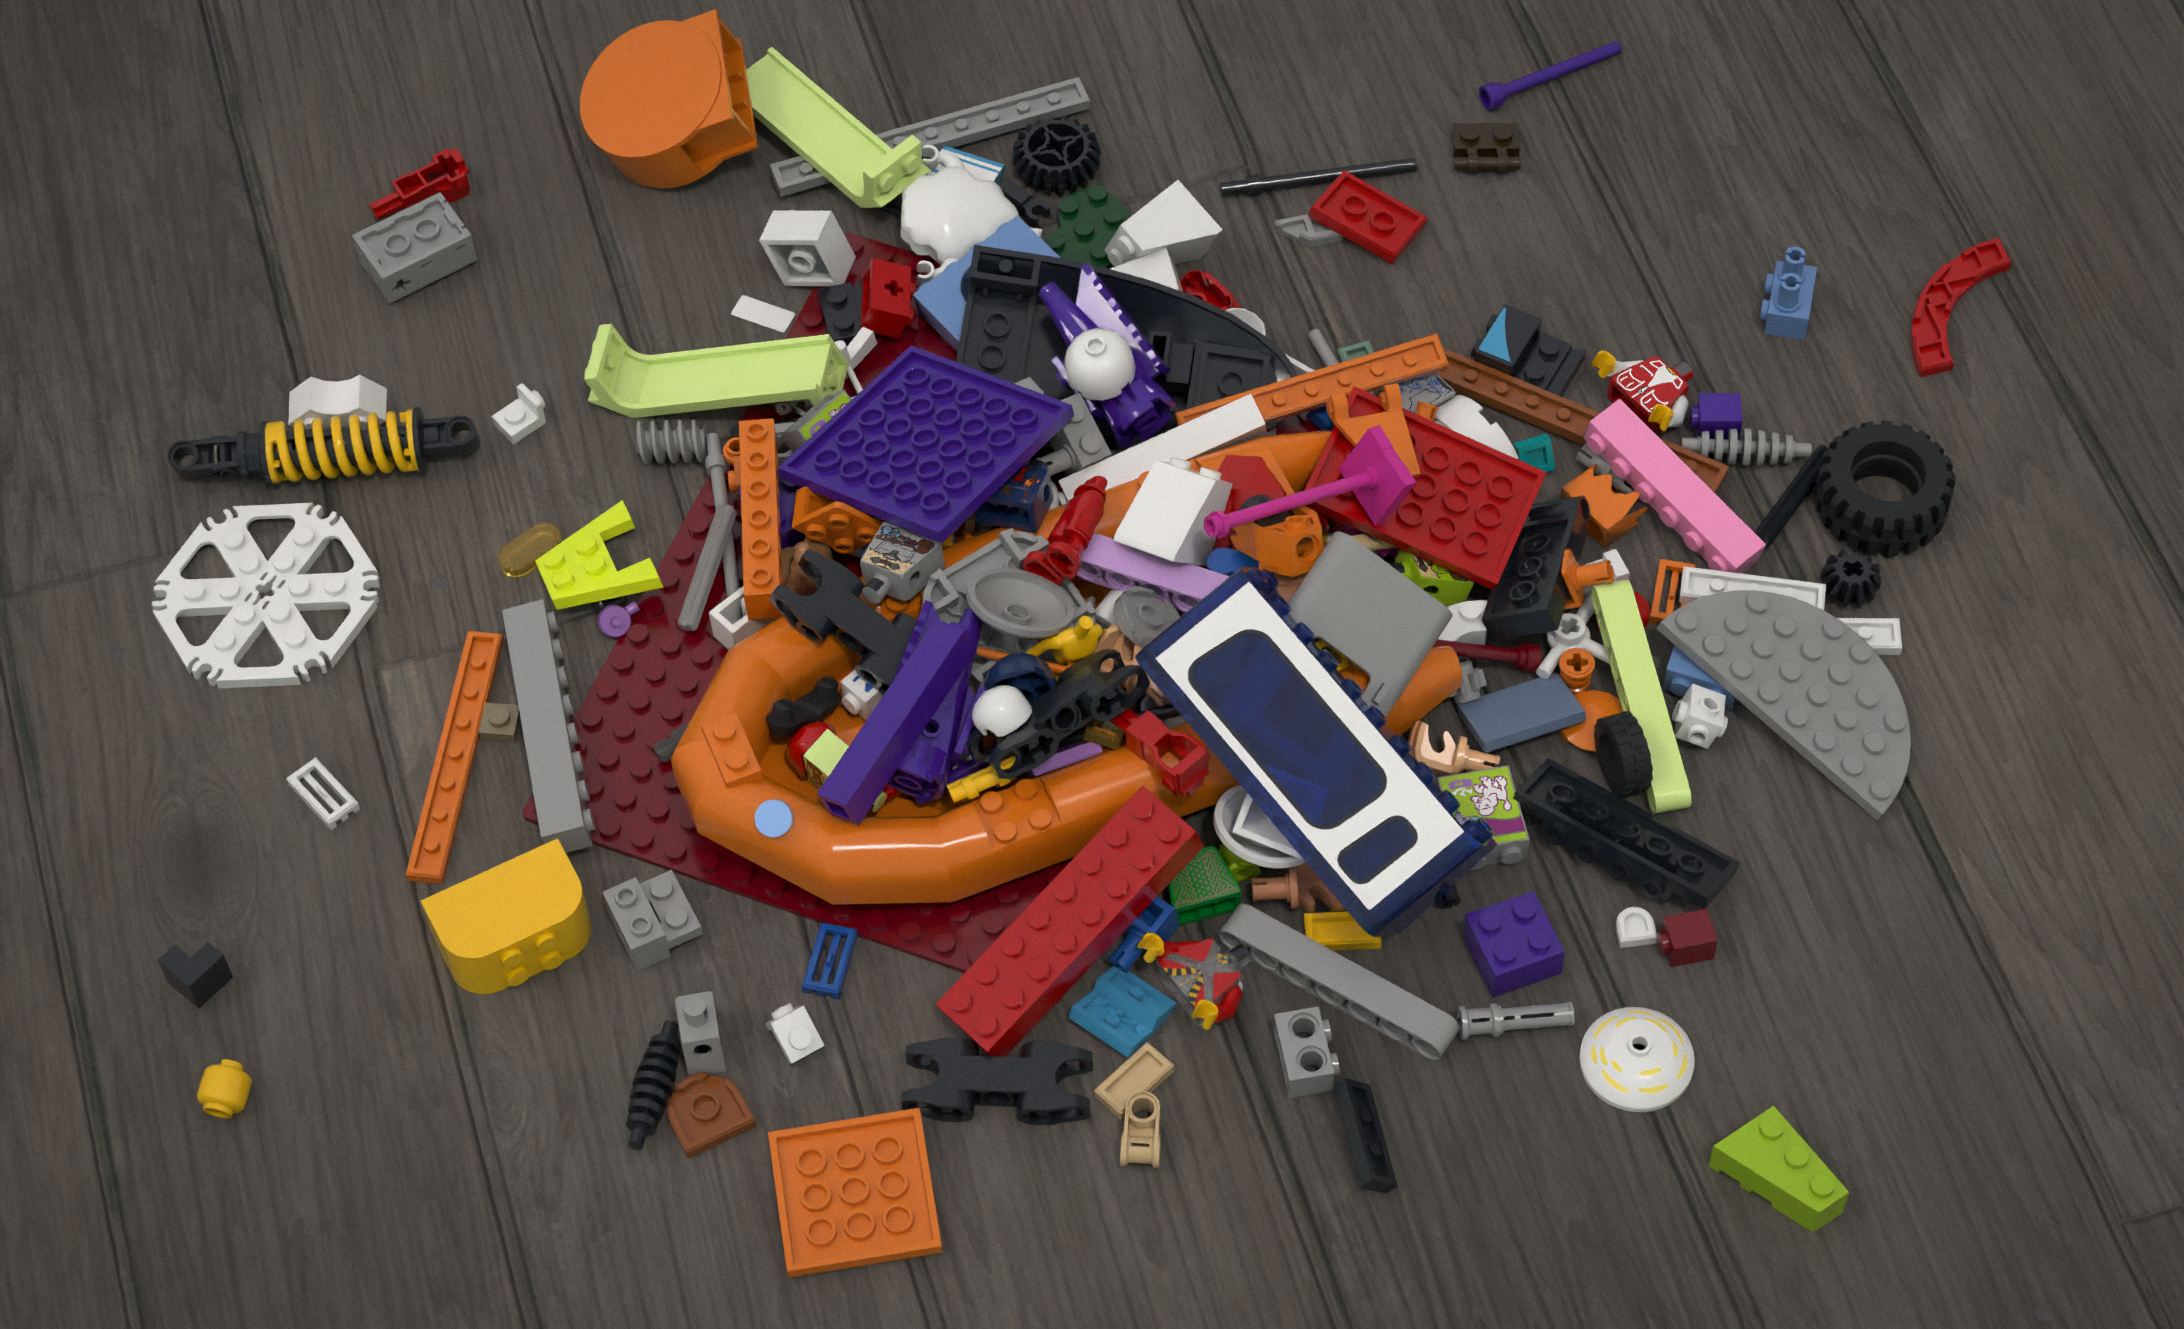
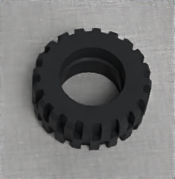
(1891, 453)

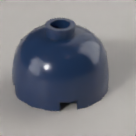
(1024, 672)

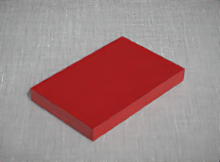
(1368, 217)

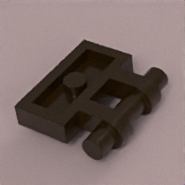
(1486, 147)

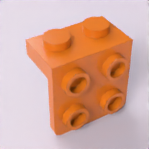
(832, 522)

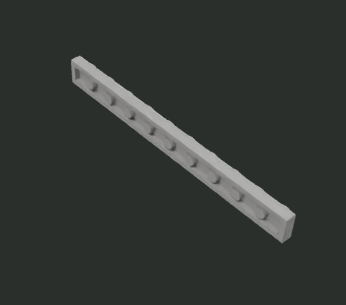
(956, 128)

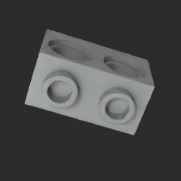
(1300, 1052)

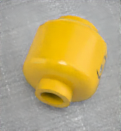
(224, 1089)

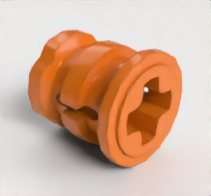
(1576, 669)

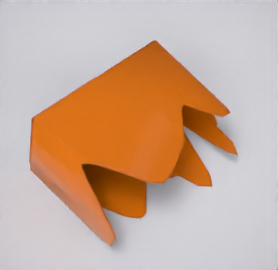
(1606, 507)

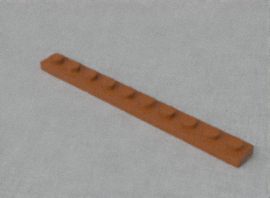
(1550, 410)

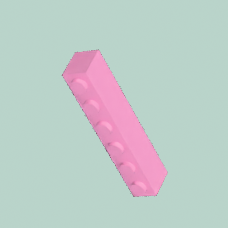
(1673, 490)

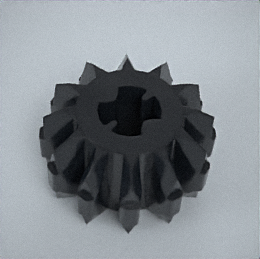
(1851, 578)

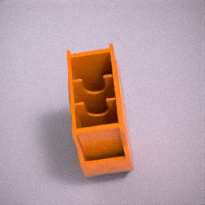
(670, 101)

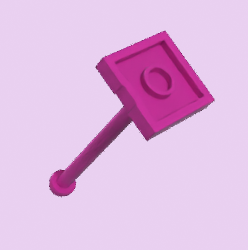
(1369, 471)

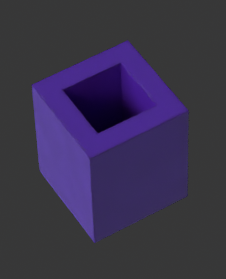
(1717, 412)

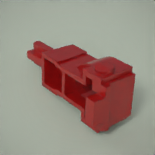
(422, 184)
(1151, 740)

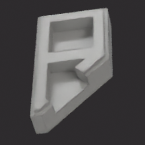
(1307, 231)

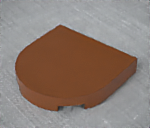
(707, 1112)

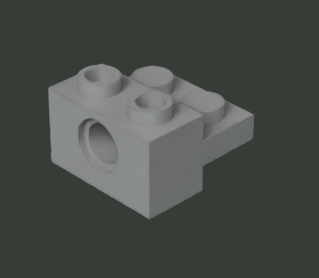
(633, 917)

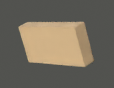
(1141, 1072)

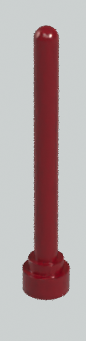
(1525, 657)

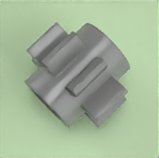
(1471, 682)

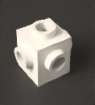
(1700, 716)

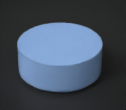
(774, 818)

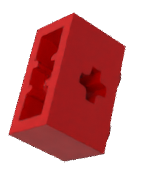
(887, 298)

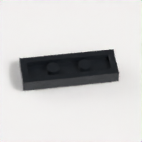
(1365, 1135)

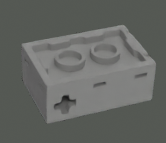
(414, 247)

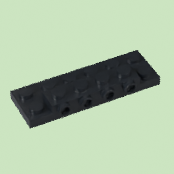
(1623, 837)

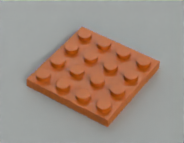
(854, 1192)

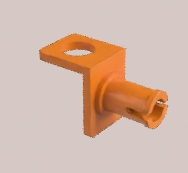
(1579, 577)

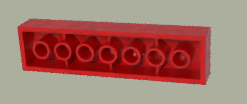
(1070, 924)

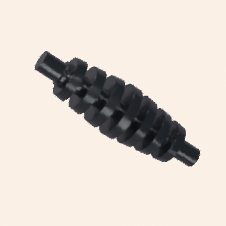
(653, 1085)

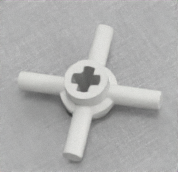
(1571, 634)

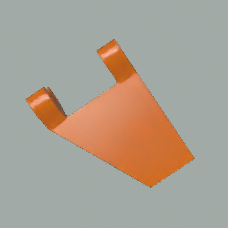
(1391, 422)

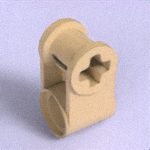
(1141, 1136)

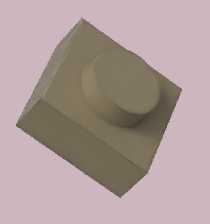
(500, 722)

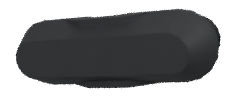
(812, 707)

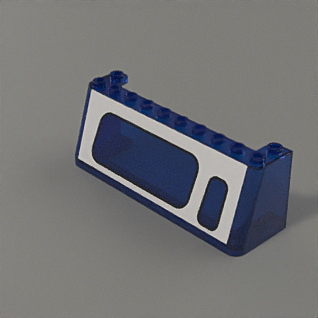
(1314, 753)

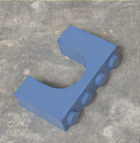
(945, 297)

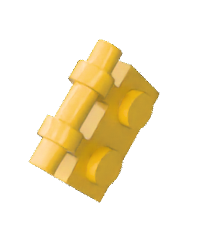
(972, 785)

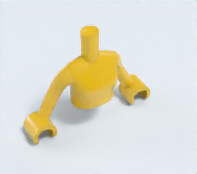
(1072, 643)

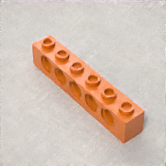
(760, 516)

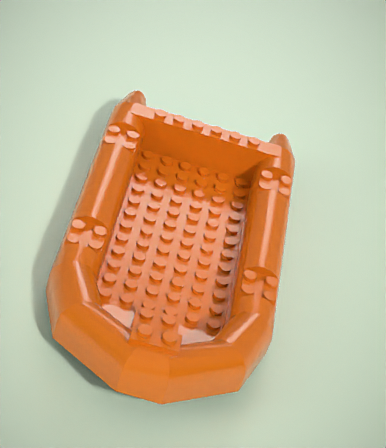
(942, 847)

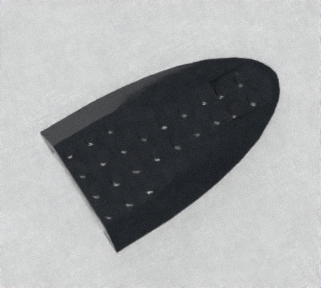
(1016, 338)

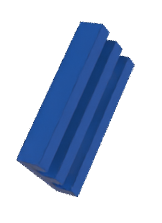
(823, 987)

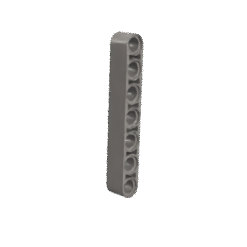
(1340, 982)

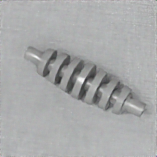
(1760, 447)

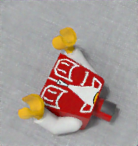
(1648, 388)

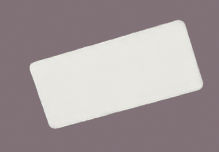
(763, 313)

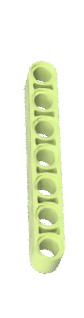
(1641, 691)

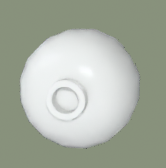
(1099, 364)

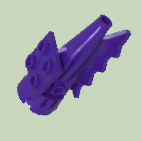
(1143, 404)
(946, 733)

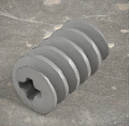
(671, 442)

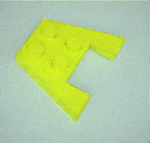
(583, 571)

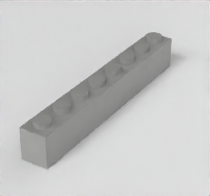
(547, 726)

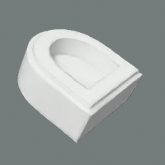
(1635, 928)

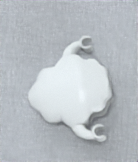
(949, 212)

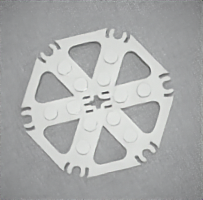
(279, 613)

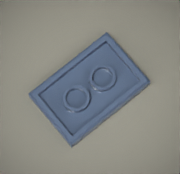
(1521, 712)

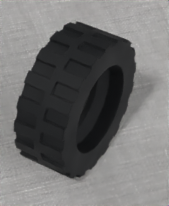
(1623, 753)

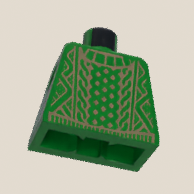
(1204, 888)

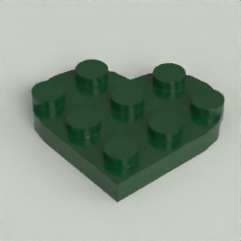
(1087, 225)

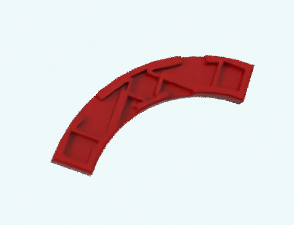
(1942, 294)

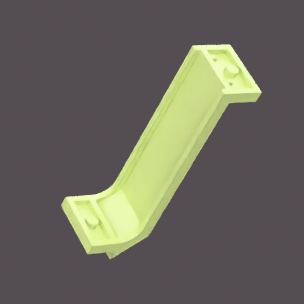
(830, 135)
(711, 376)

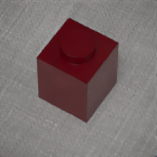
(1687, 938)

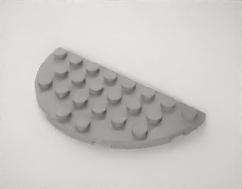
(1806, 682)

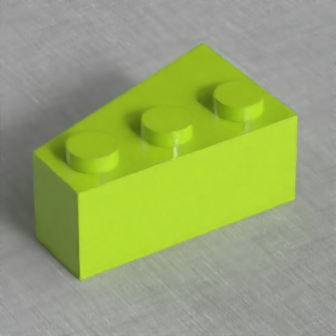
(1781, 1168)

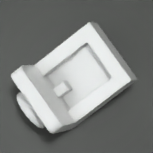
(794, 1032)

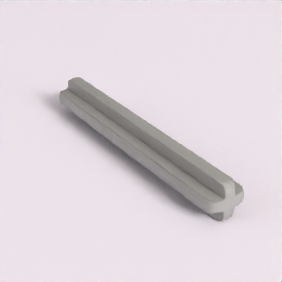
(707, 567)

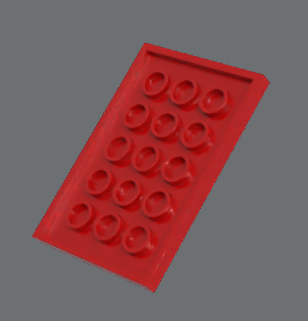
(1458, 512)

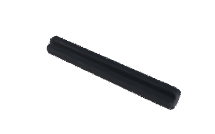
(1791, 499)

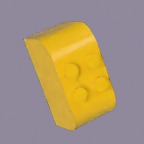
(511, 920)

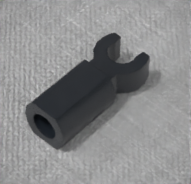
(1025, 203)

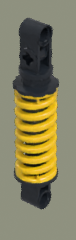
(329, 450)

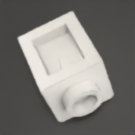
(521, 415)

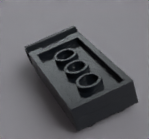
(1532, 588)

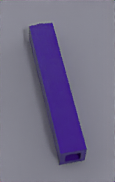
(897, 721)

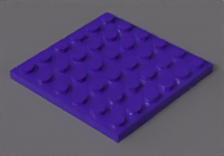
(926, 443)

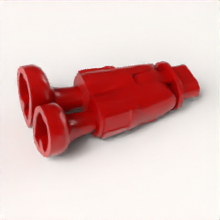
(1070, 534)

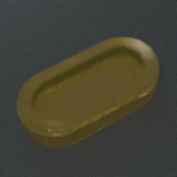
(519, 555)

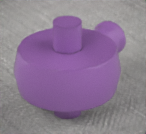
(616, 620)

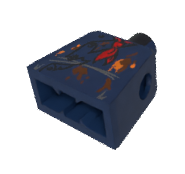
(1021, 500)

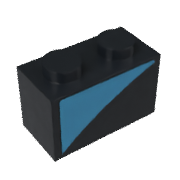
(1507, 340)

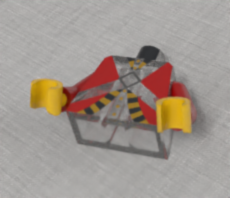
(1199, 976)

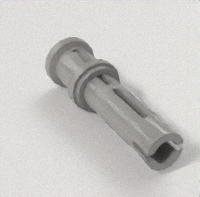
(1494, 1015)

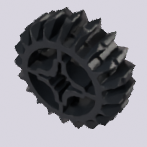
(1056, 155)

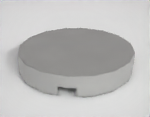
(1142, 614)

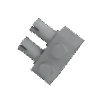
(1077, 442)

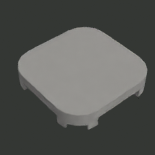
(949, 588)

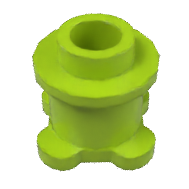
(1238, 867)

